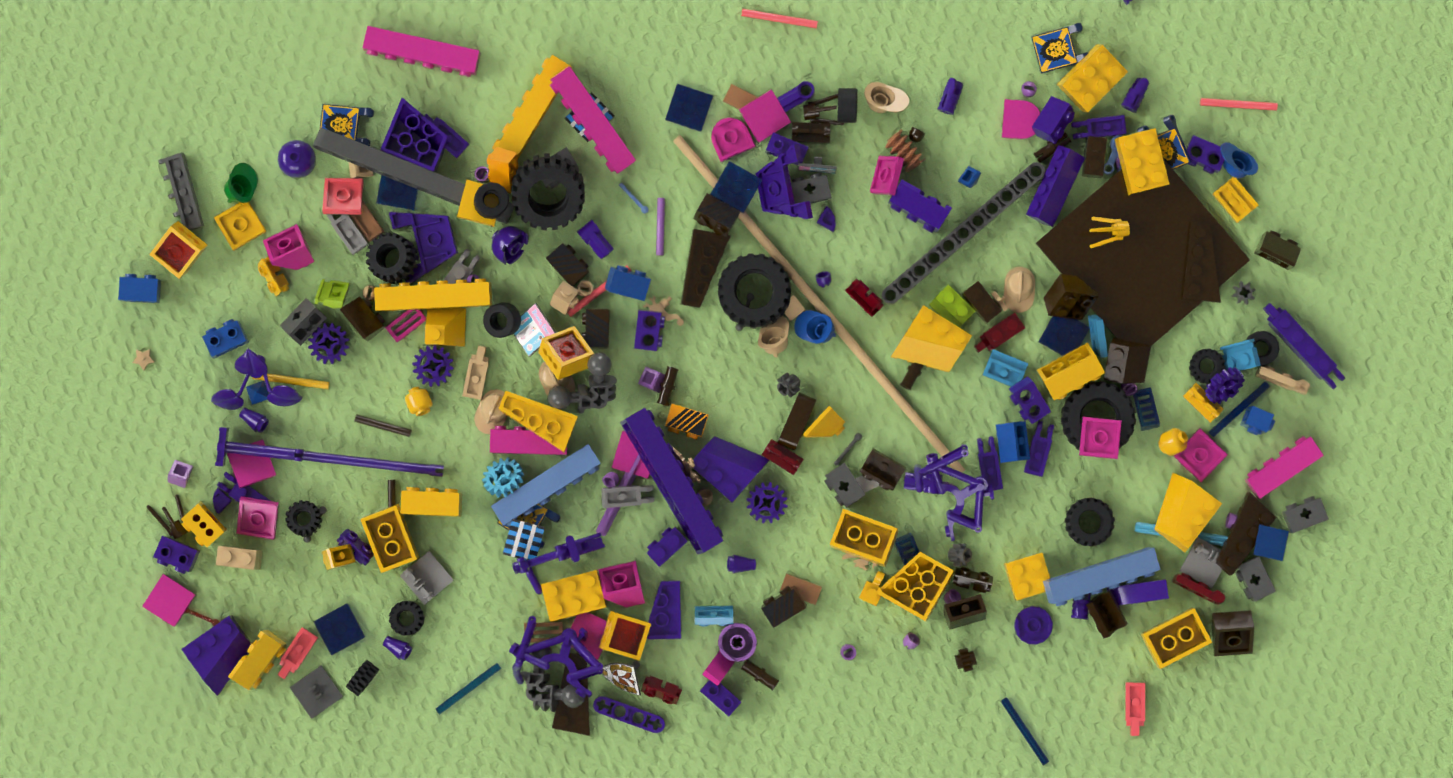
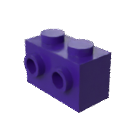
(1053, 120)
(667, 546)
(176, 554)

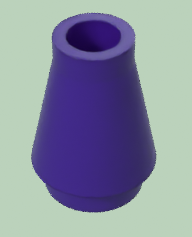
(255, 420)
(740, 564)
(397, 647)

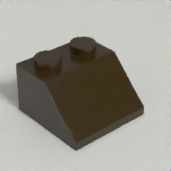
(1278, 250)
(363, 318)
(1127, 361)
(1232, 633)

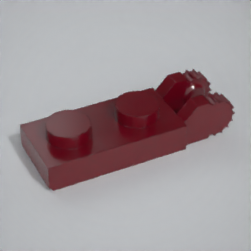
(1198, 588)

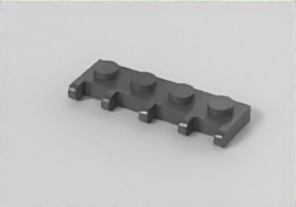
(183, 191)

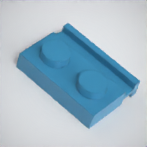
(1097, 335)
(1241, 355)
(1004, 368)
(713, 615)

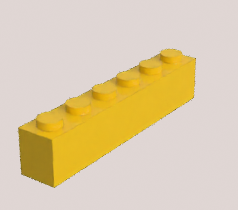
(533, 109)
(433, 296)

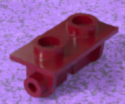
(858, 292)
(782, 457)
(668, 694)

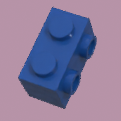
(627, 283)
(139, 289)
(225, 338)
(1257, 420)
(1013, 442)

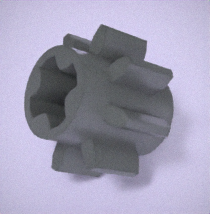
(1246, 288)
(788, 384)
(959, 555)

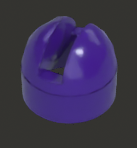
(823, 278)

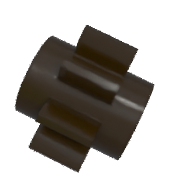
(965, 659)

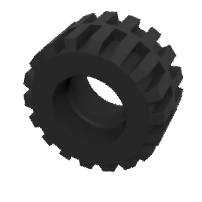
(404, 265)
(1104, 513)

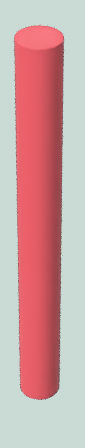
(779, 18)
(1238, 104)
(586, 300)

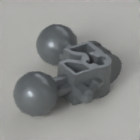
(598, 365)
(536, 681)

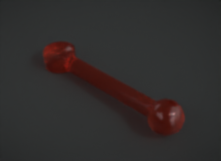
(213, 621)

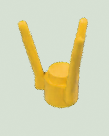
(1119, 228)

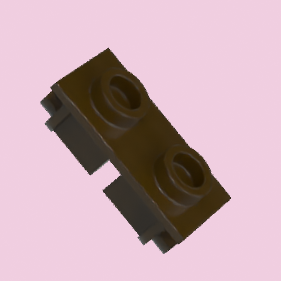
(811, 132)
(981, 580)

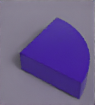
(827, 219)
(220, 500)

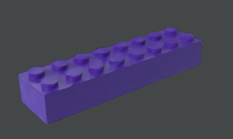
(672, 481)

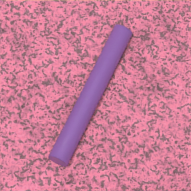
(660, 226)

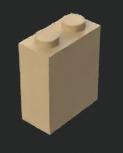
(239, 557)

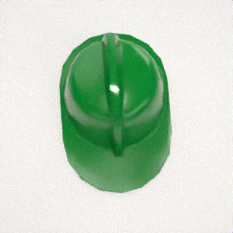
(241, 184)

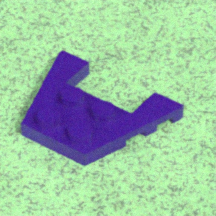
(776, 187)
(433, 239)

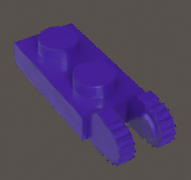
(1101, 127)
(1039, 451)
(990, 464)
(237, 492)

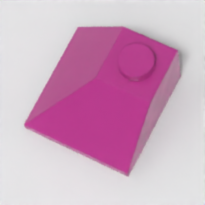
(288, 249)
(622, 584)

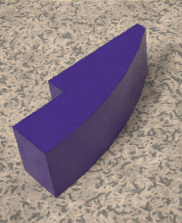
(1140, 592)

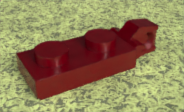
(1000, 333)

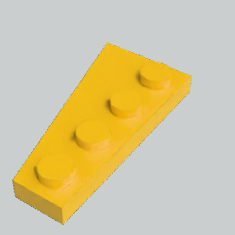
(543, 420)

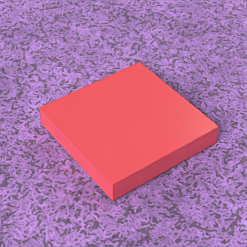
(343, 196)

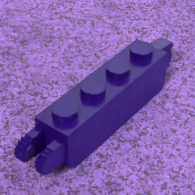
(1302, 344)

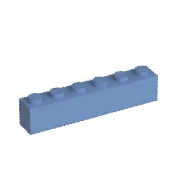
(546, 484)
(1101, 575)

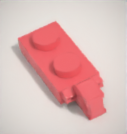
(297, 652)
(1134, 706)

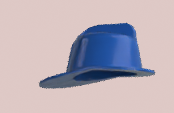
(1237, 161)
(814, 327)

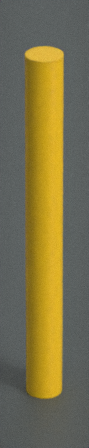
(295, 381)

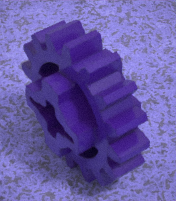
(327, 335)
(435, 374)
(1224, 385)
(759, 491)

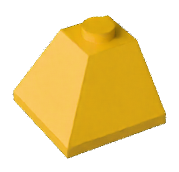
(445, 327)
(825, 425)

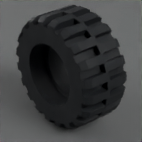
(554, 214)
(761, 265)
(1092, 392)

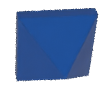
(969, 177)
(257, 392)

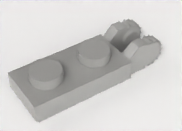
(348, 233)
(459, 270)
(625, 496)

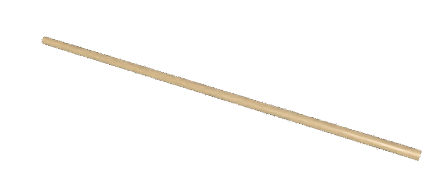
(821, 308)

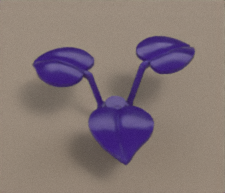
(254, 366)

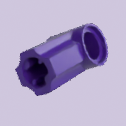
(794, 97)
(593, 236)
(928, 483)

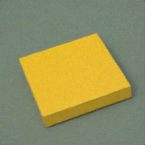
(467, 208)
(240, 225)

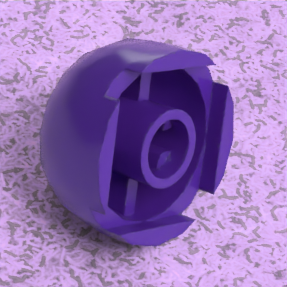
(296, 159)
(508, 244)

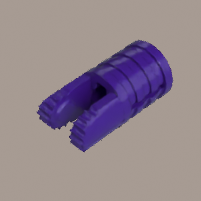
(1135, 95)
(950, 96)
(1080, 609)

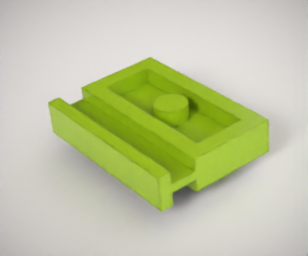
(332, 293)
(952, 306)

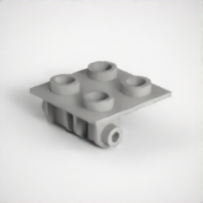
(1202, 563)
(426, 577)

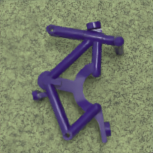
(977, 485)
(571, 549)
(569, 639)

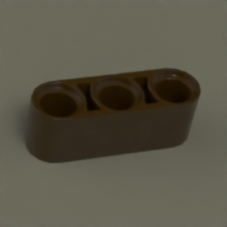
(797, 421)

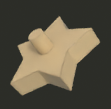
(999, 301)
(143, 358)

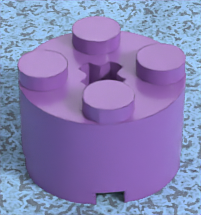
(726, 642)

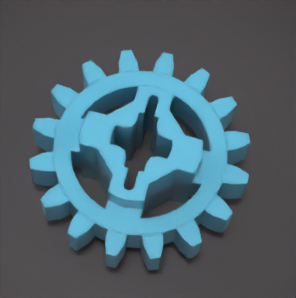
(503, 477)

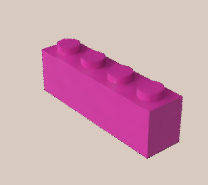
(520, 442)
(1284, 467)

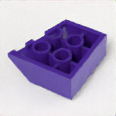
(414, 138)
(918, 207)
(728, 466)
(218, 652)

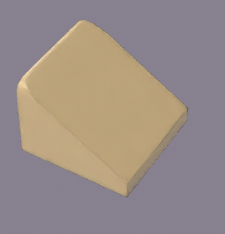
(359, 172)

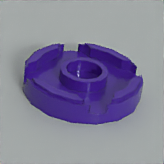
(1033, 625)

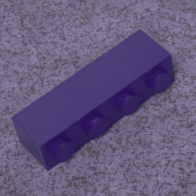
(1055, 186)

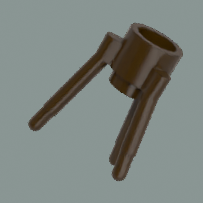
(812, 111)
(175, 528)

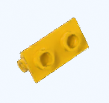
(275, 283)
(1197, 398)

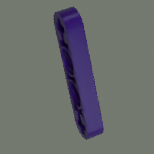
(628, 717)

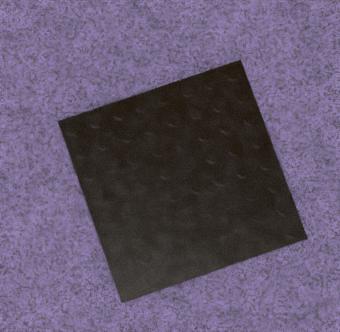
(1144, 272)

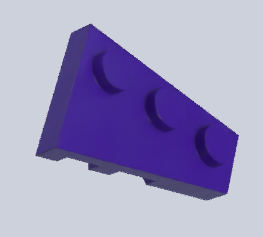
(666, 612)

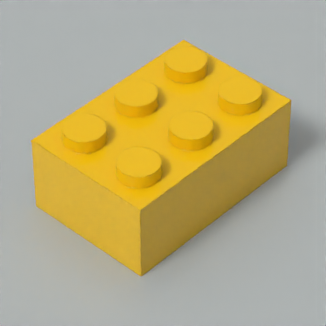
(1092, 78)
(1141, 161)
(1071, 371)
(431, 502)
(864, 537)
(389, 538)
(573, 596)
(1176, 638)

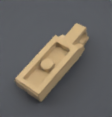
(476, 374)
(1283, 380)

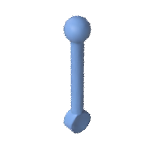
(644, 209)

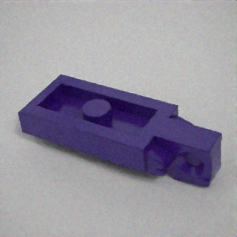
(455, 143)

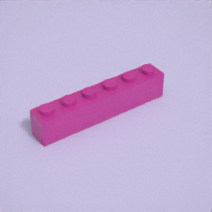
(421, 50)
(592, 119)

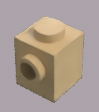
(565, 298)

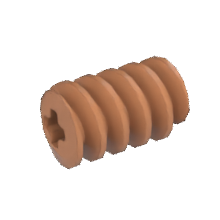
(903, 150)

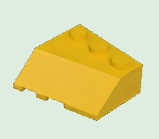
(932, 341)
(1185, 512)
(918, 585)
(259, 661)

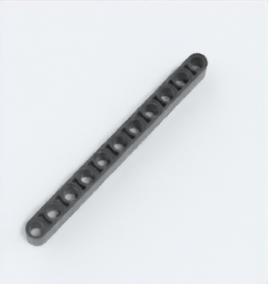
(394, 168)
(967, 225)

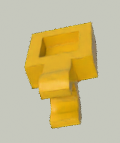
(868, 593)

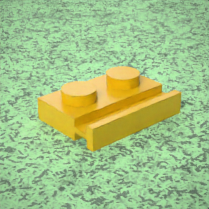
(1235, 199)

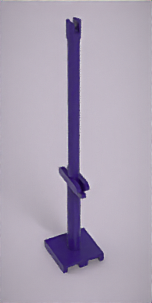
(225, 446)

